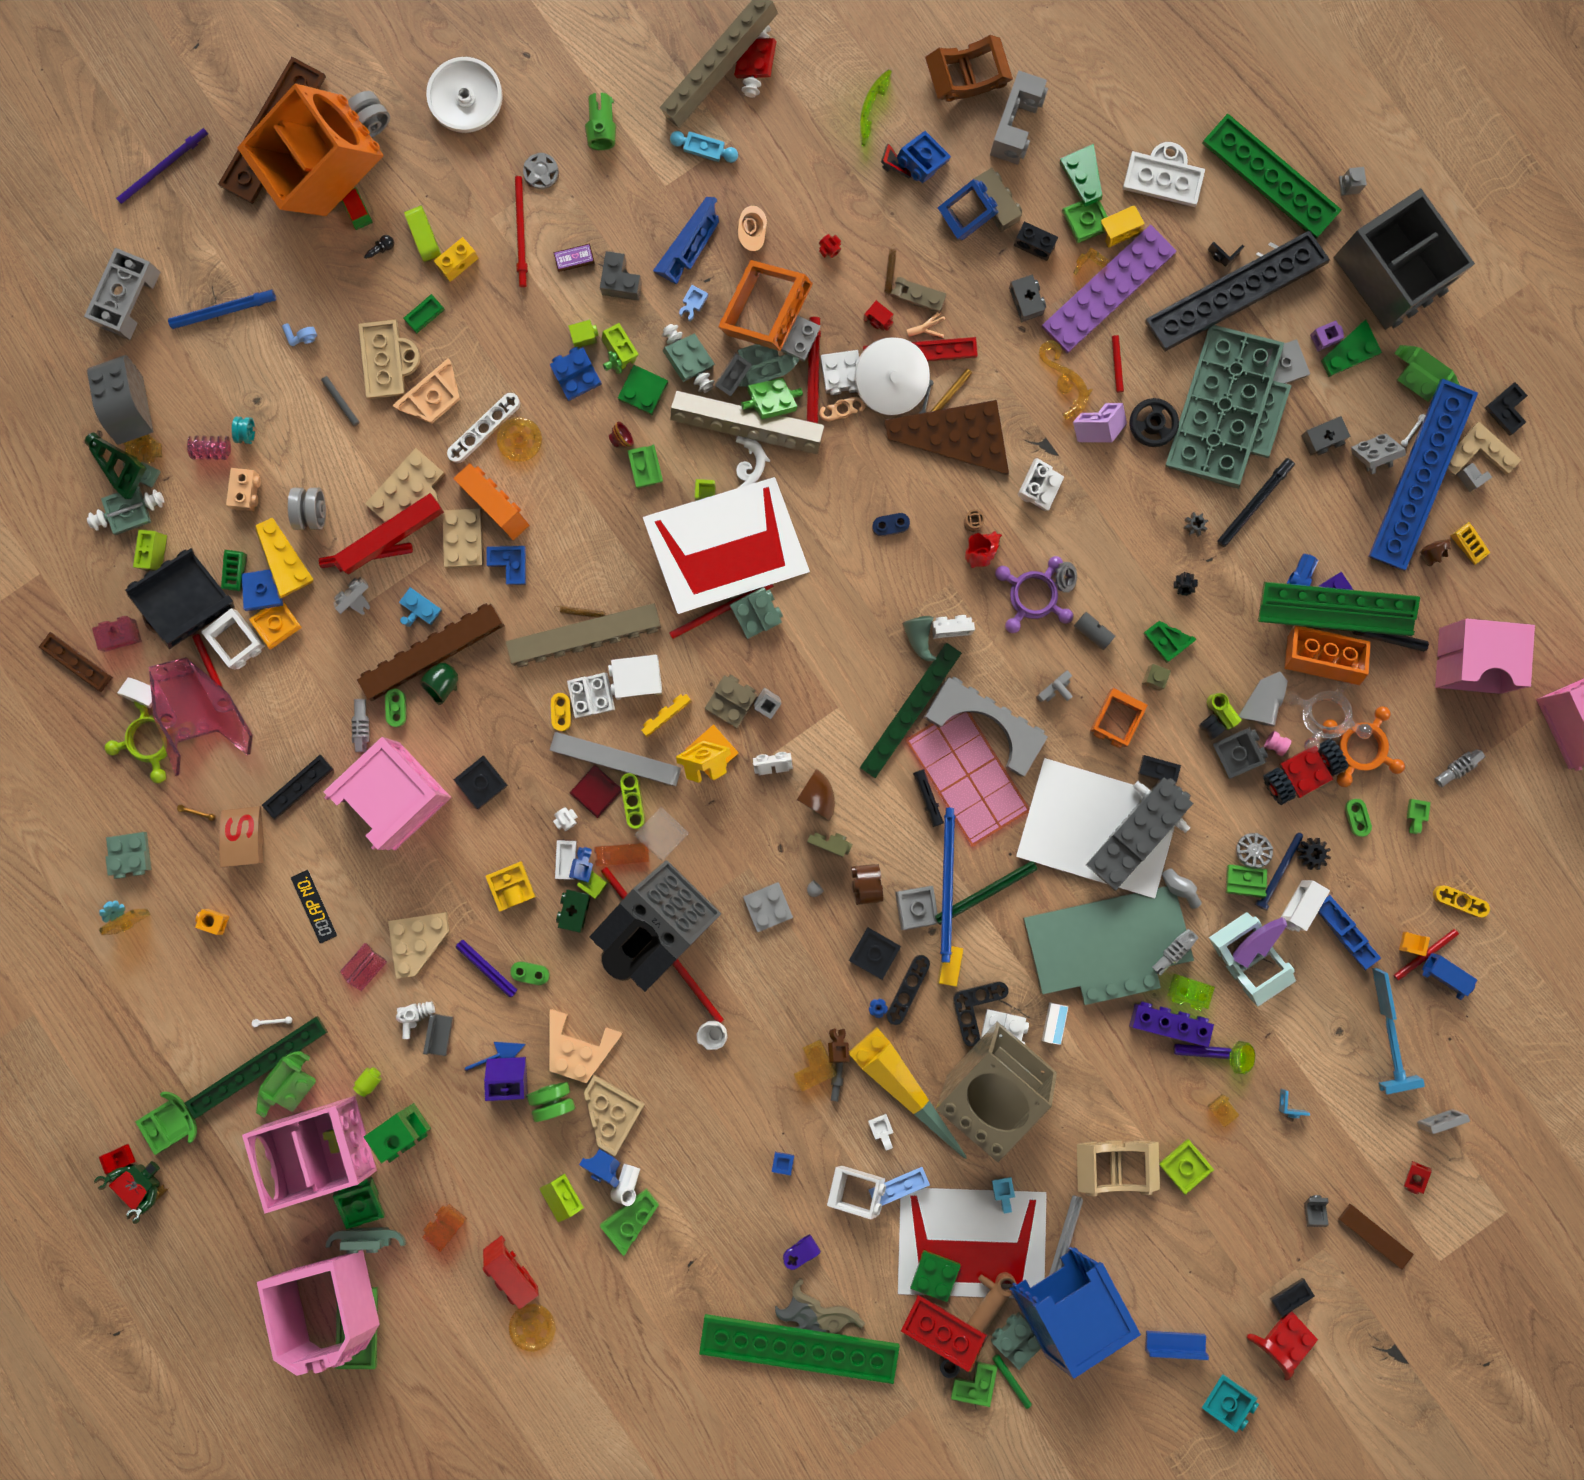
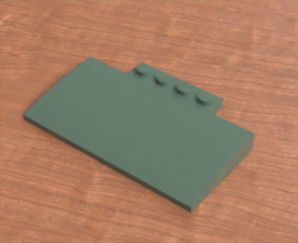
(1229, 407)
(1105, 945)

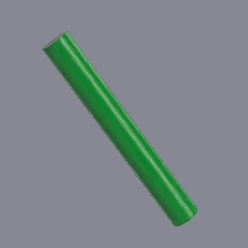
(1012, 1381)

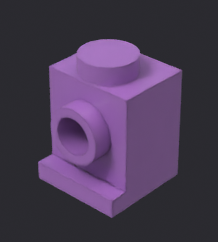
(1320, 334)

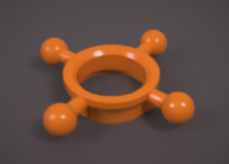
(1396, 766)

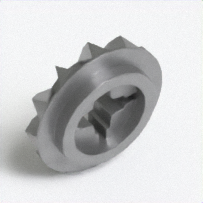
(1069, 583)

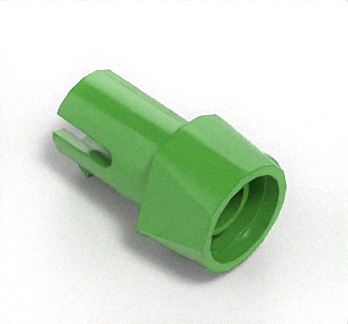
(600, 128)

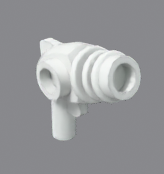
(412, 1014)

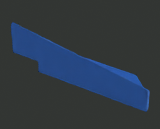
(689, 242)

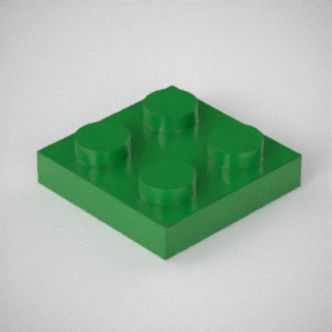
(935, 1276)

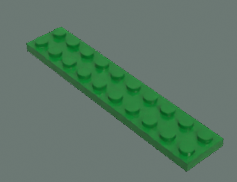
(799, 1349)

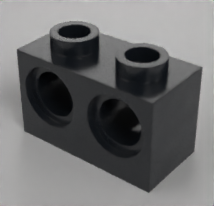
(1035, 241)

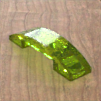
(880, 86)

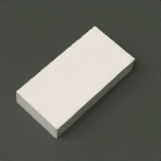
(564, 856)

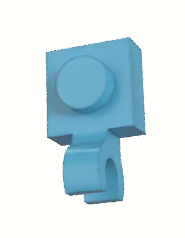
(1004, 1190)

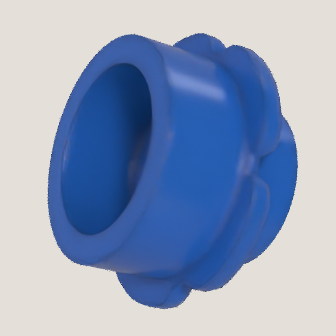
(874, 1004)

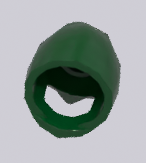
(440, 682)

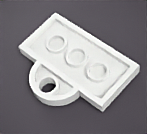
(1164, 176)

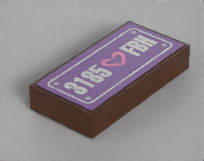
(574, 257)

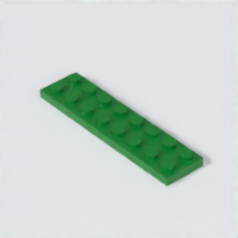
(1271, 176)

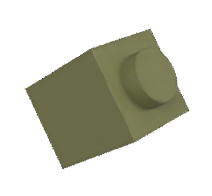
(1156, 677)

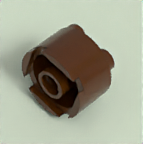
(867, 884)

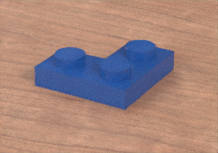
(513, 558)

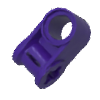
(804, 1250)

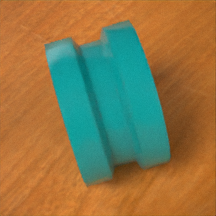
(243, 430)

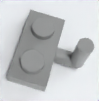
(1059, 684)

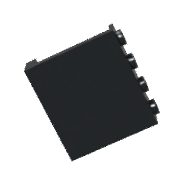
(179, 598)

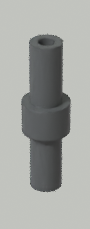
(837, 1081)

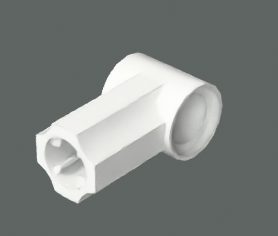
(626, 1186)

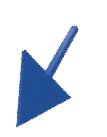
(504, 1050)

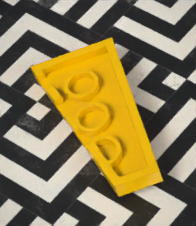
(285, 565)

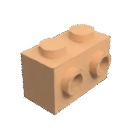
(243, 489)

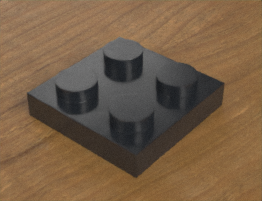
(480, 782)
(874, 953)

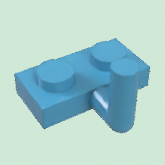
(419, 606)

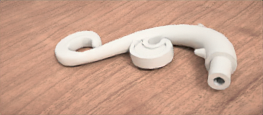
(761, 457)

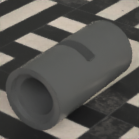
(1094, 631)

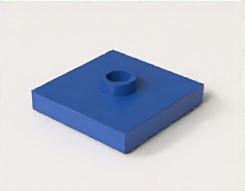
(259, 591)

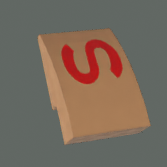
(241, 837)

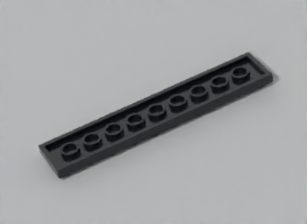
(1237, 291)

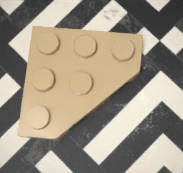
(415, 941)
(610, 1113)

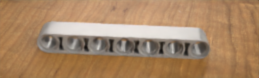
(615, 759)

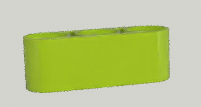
(422, 233)
(627, 793)

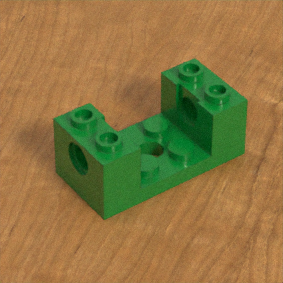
(397, 1134)

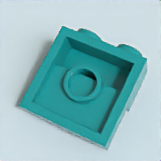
(1230, 1403)

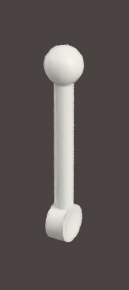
(1404, 443)
(255, 1023)

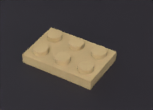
(462, 538)

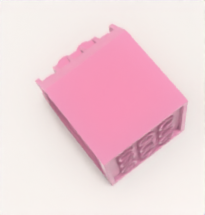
(286, 1318)

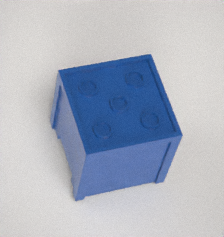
(1076, 1314)

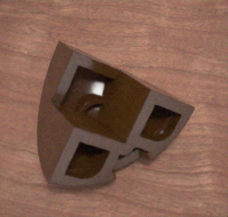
(818, 795)

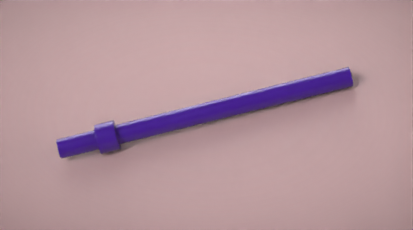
(191, 142)

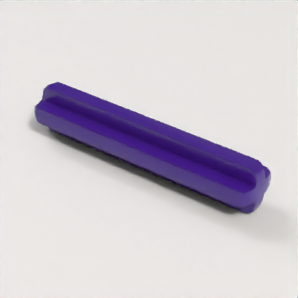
(1202, 1051)

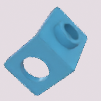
(1283, 1106)

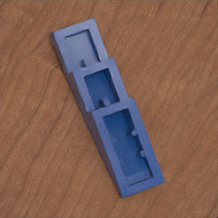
(1348, 933)

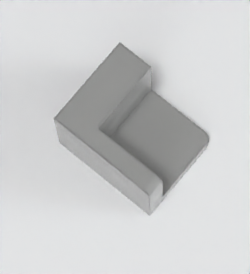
(1472, 477)

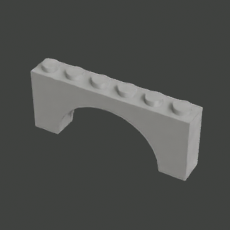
(1023, 739)

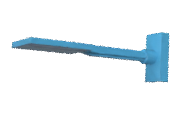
(1387, 1008)

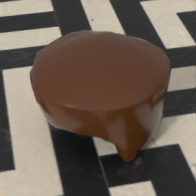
(1435, 551)

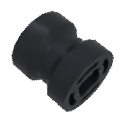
(1212, 726)

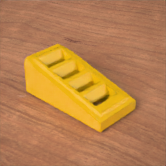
(1461, 542)

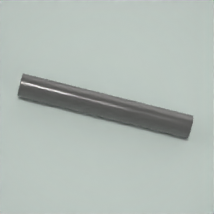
(340, 401)

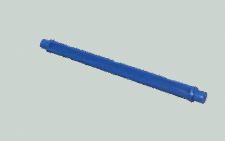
(947, 896)

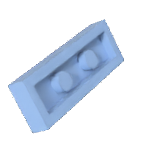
(903, 1186)

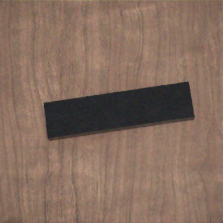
(297, 787)

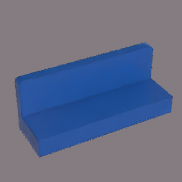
(1176, 1345)

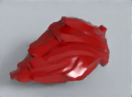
(982, 549)

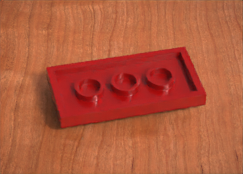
(944, 1333)

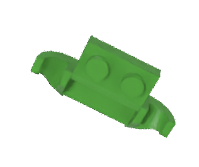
(1423, 371)
(285, 1084)

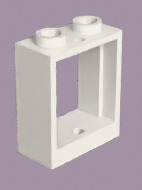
(222, 624)
(1304, 905)
(838, 1186)

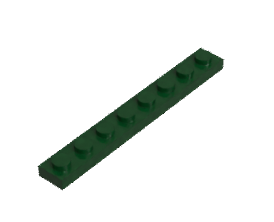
(910, 710)
(255, 1067)

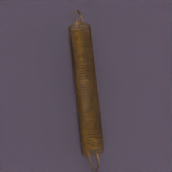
(890, 271)
(568, 610)

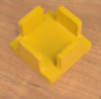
(703, 757)

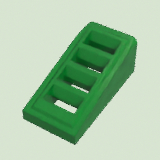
(228, 554)

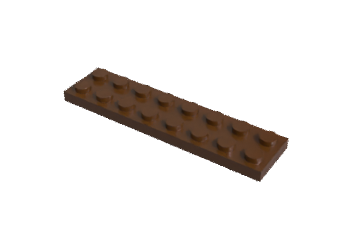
(239, 176)

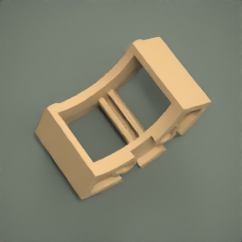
(1088, 1172)

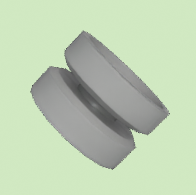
(370, 112)
(306, 508)

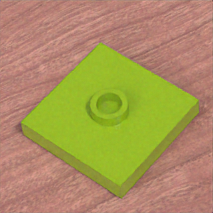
(1186, 1166)

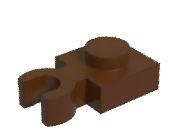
(838, 1048)

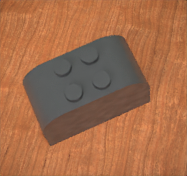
(120, 399)

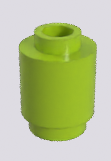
(367, 1081)

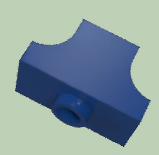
(602, 1167)

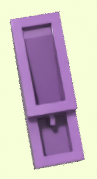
(1259, 942)

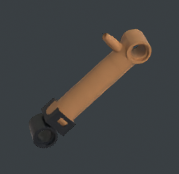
(985, 1312)

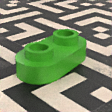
(393, 708)
(1359, 817)
(529, 973)

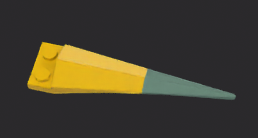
(885, 1066)

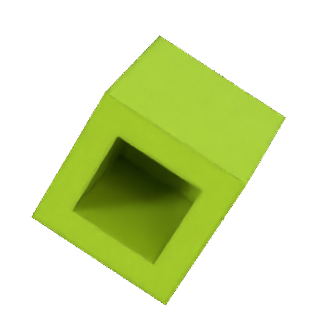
(583, 333)

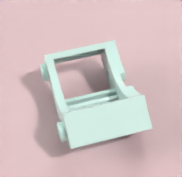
(1268, 989)

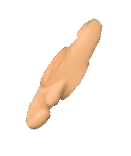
(836, 415)

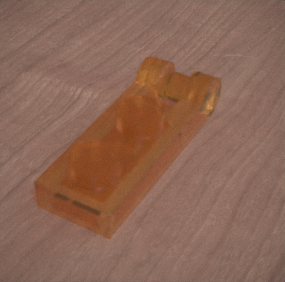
(622, 854)

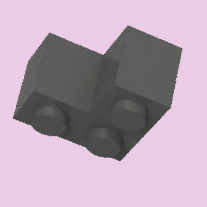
(615, 280)

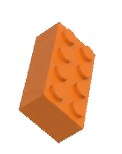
(1327, 655)

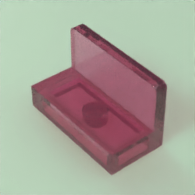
(363, 967)

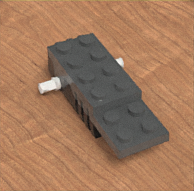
(1141, 831)

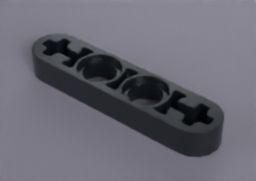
(910, 990)

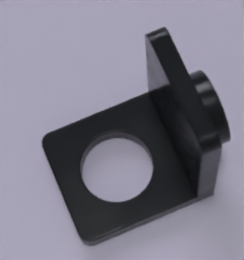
(1220, 256)

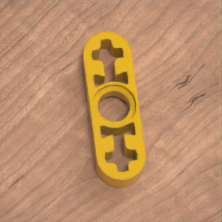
(1472, 911)

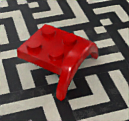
(1286, 1343)

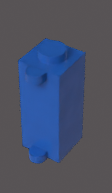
(1449, 975)

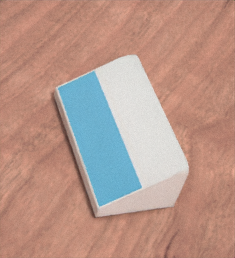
(1055, 1023)

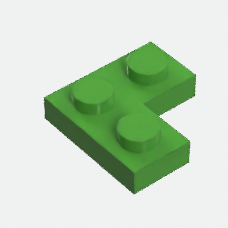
(980, 1389)

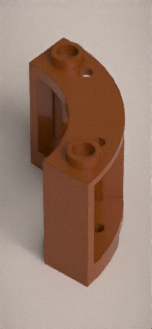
(941, 57)

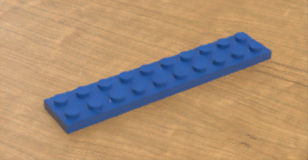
(1423, 474)

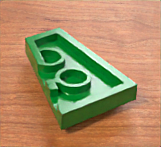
(1353, 350)

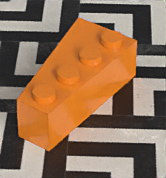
(492, 501)

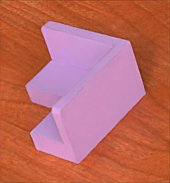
(1102, 425)

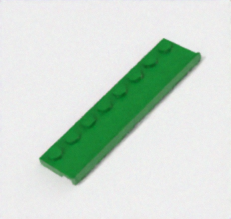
(1338, 608)

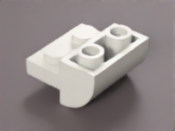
(1040, 485)

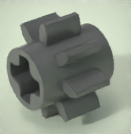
(1197, 519)

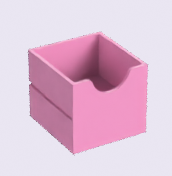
(1485, 656)

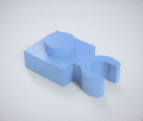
(694, 300)

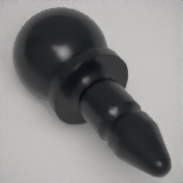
(385, 243)

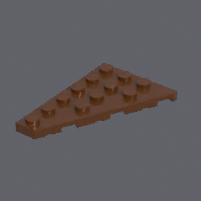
(961, 433)

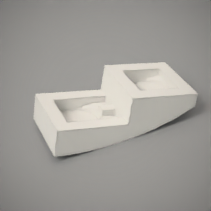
(136, 691)

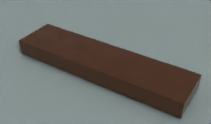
(75, 662)
(1375, 1236)

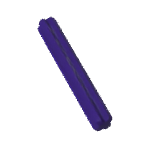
(486, 968)

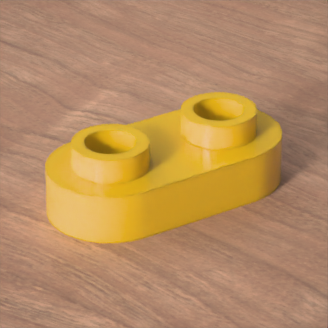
(560, 712)

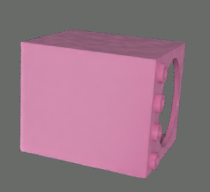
(303, 1159)

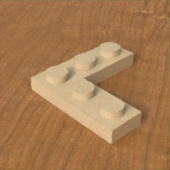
(1488, 444)

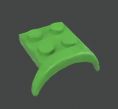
(167, 1124)

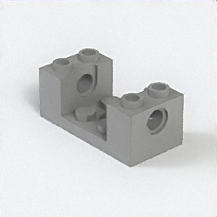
(1028, 94)
(112, 310)

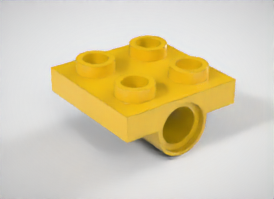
(510, 886)

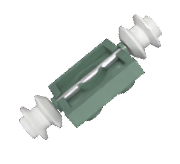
(688, 357)
(125, 513)

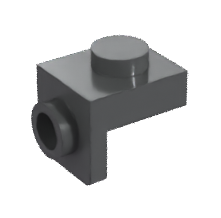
(1316, 1211)

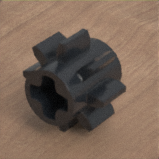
(1185, 584)

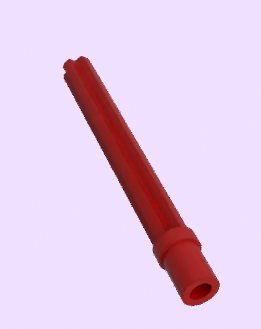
(813, 376)

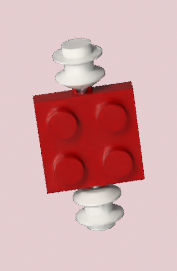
(756, 63)

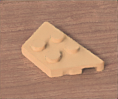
(432, 395)

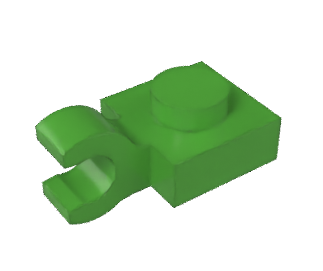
(1418, 812)

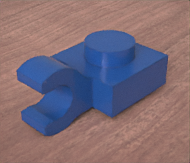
(581, 867)

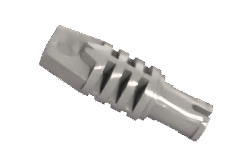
(360, 726)
(1460, 767)
(1175, 951)

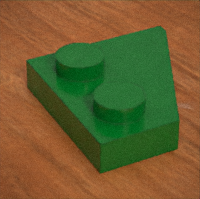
(1168, 640)

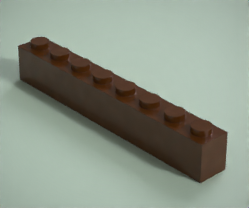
(430, 652)

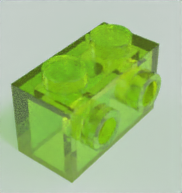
(1190, 991)

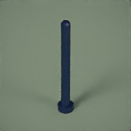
(1263, 903)

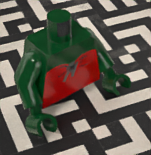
(134, 1186)

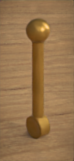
(181, 808)

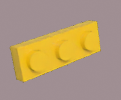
(665, 714)

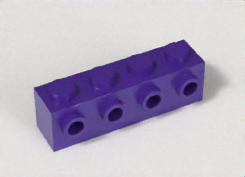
(1171, 1025)

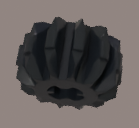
(1318, 859)

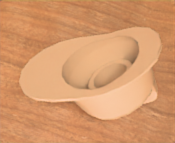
(752, 228)

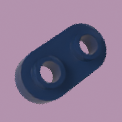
(891, 524)

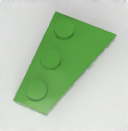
(629, 1220)

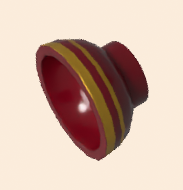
(621, 436)

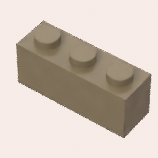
(1009, 211)

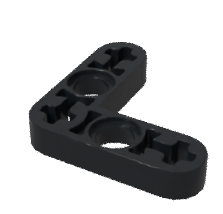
(972, 1001)

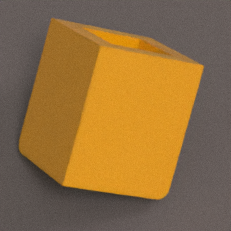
(1414, 944)

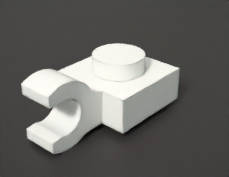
(881, 1129)

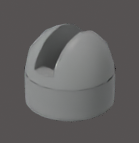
(814, 889)

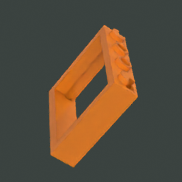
(786, 316)

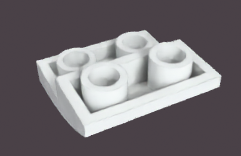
(591, 695)

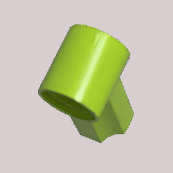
(1225, 711)

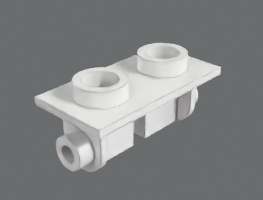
(780, 760)

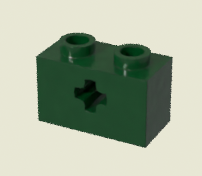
(577, 920)

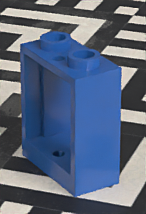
(952, 220)

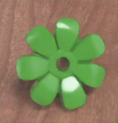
(613, 363)

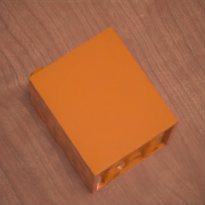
(310, 150)

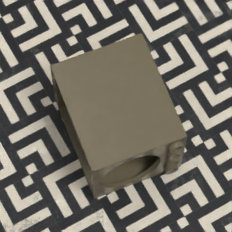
(997, 1092)

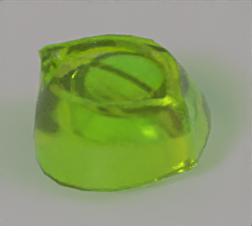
(1242, 1057)

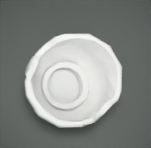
(712, 1035)

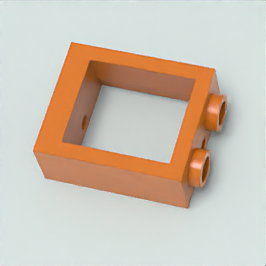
(1128, 701)

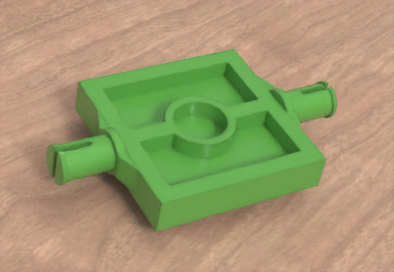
(772, 398)

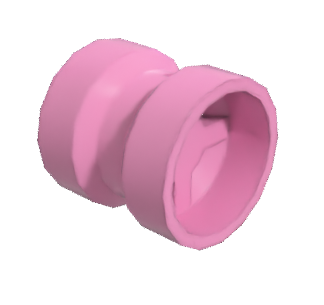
(1277, 743)

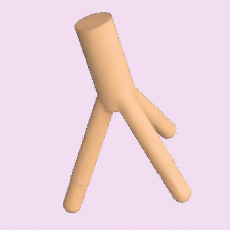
(923, 328)

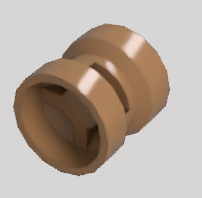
(973, 524)

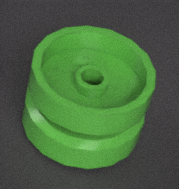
(551, 1103)

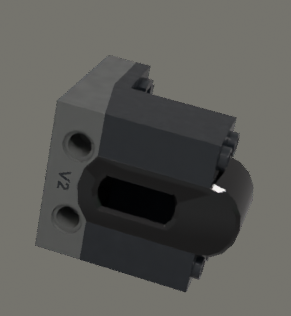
(653, 927)

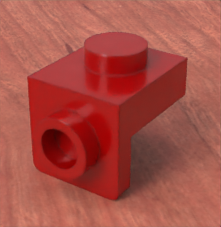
(117, 1158)

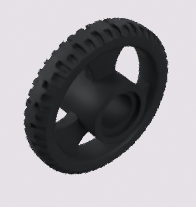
(1166, 434)

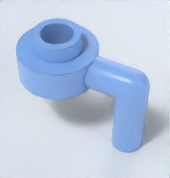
(304, 335)

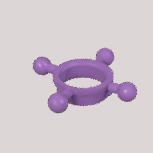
(1013, 625)

